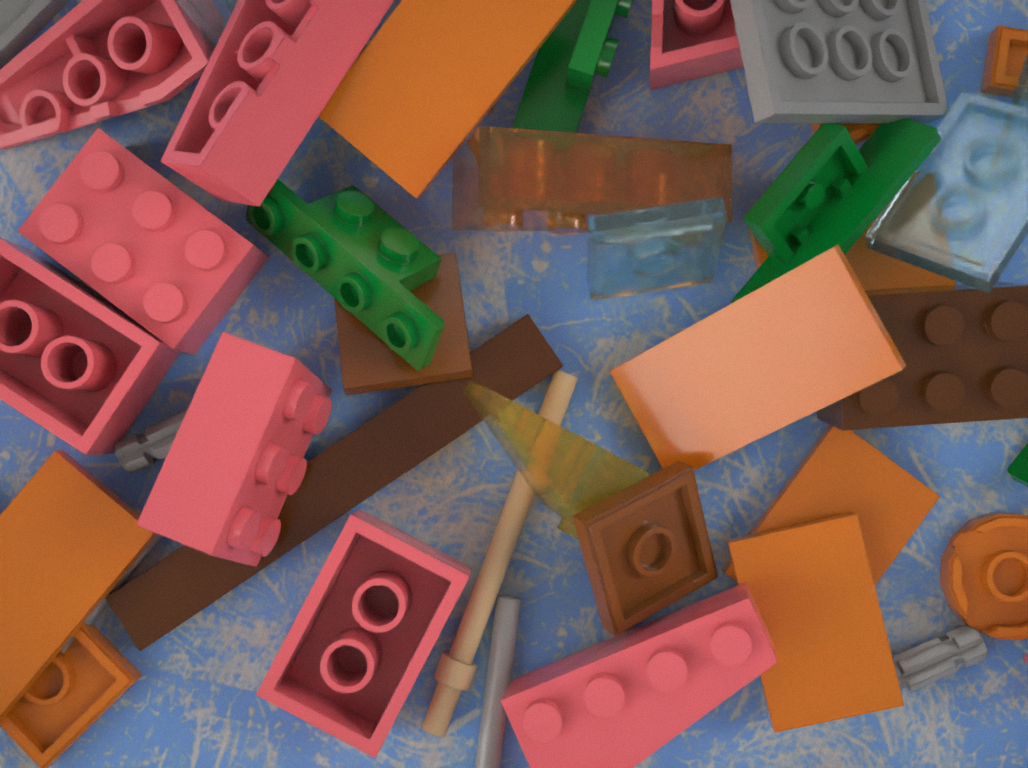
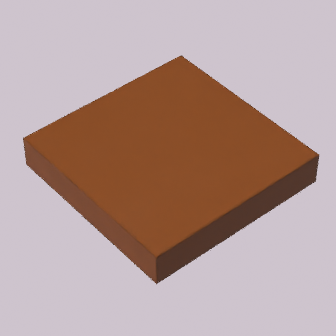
(373, 366)
(646, 547)

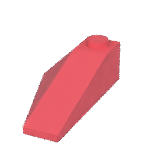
(98, 66)

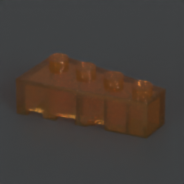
(561, 178)

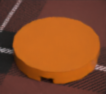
(988, 575)

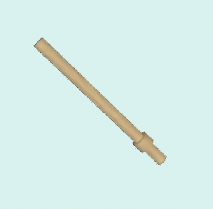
(457, 667)

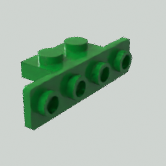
(568, 66)
(832, 193)
(360, 261)

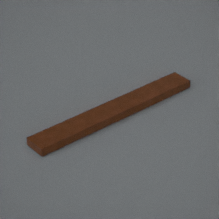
(340, 480)

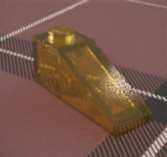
(557, 464)

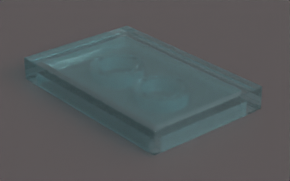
(966, 200)

